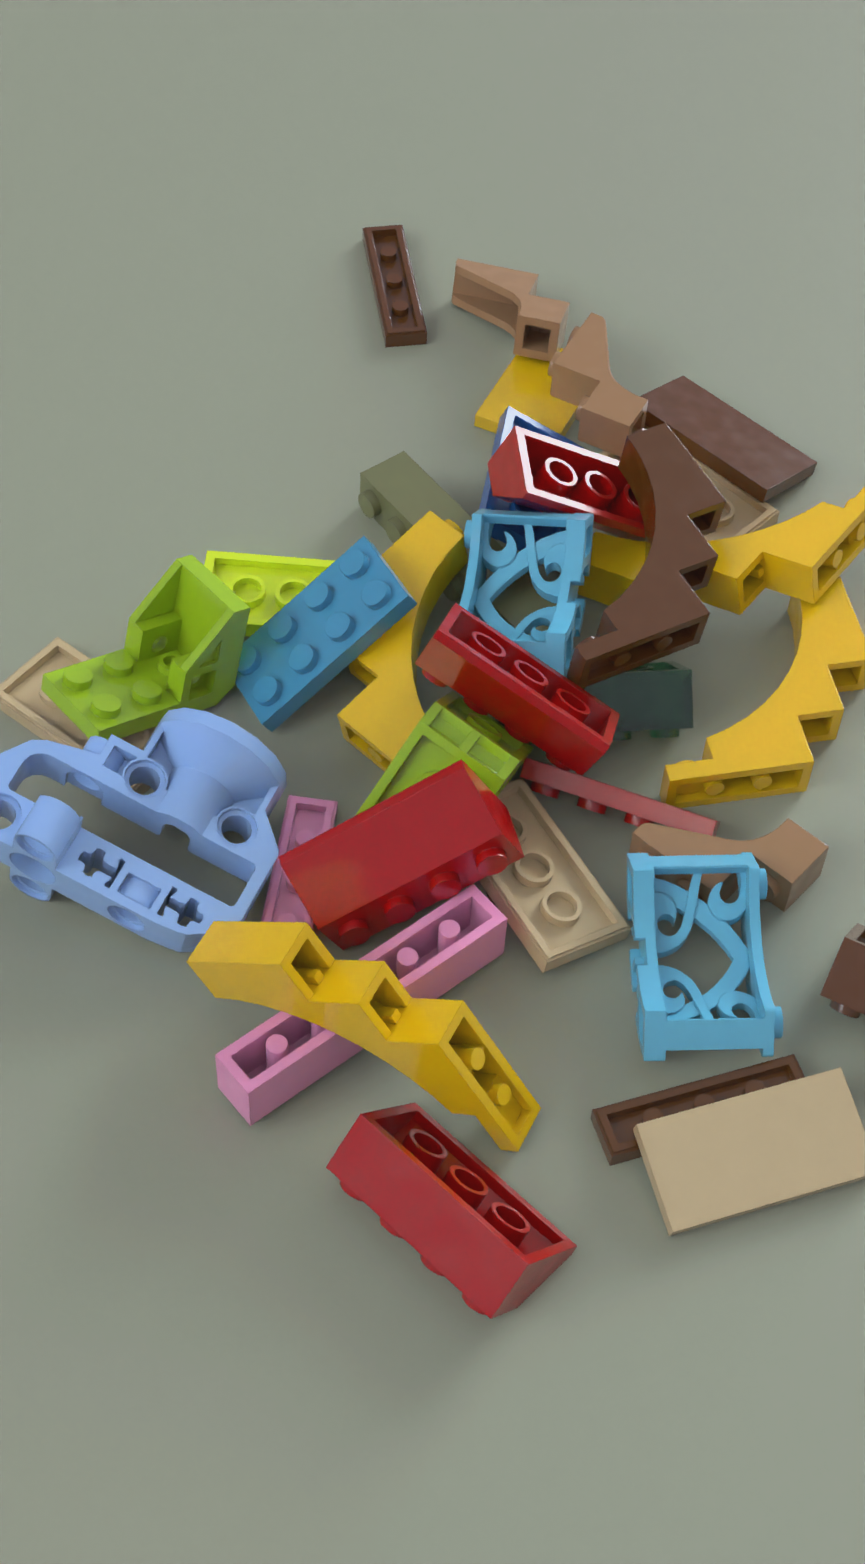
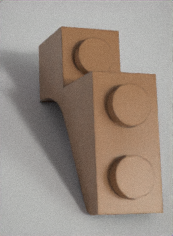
(510, 302)
(584, 379)
(788, 854)

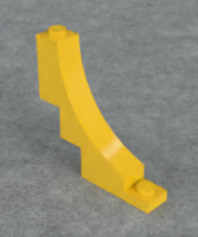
(791, 557)
(389, 706)
(770, 746)
(364, 1002)

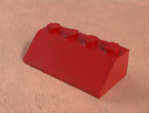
(566, 480)
(518, 691)
(402, 855)
(449, 1207)

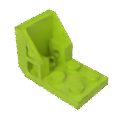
(176, 655)
(445, 736)

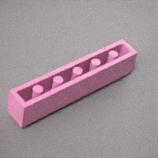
(427, 959)

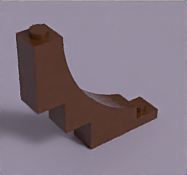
(660, 606)

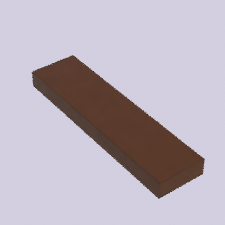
(394, 286)
(616, 1121)

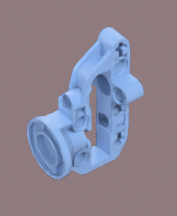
(204, 782)

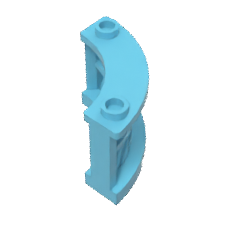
(561, 552)
(666, 1022)

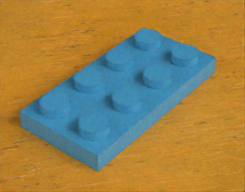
(320, 633)

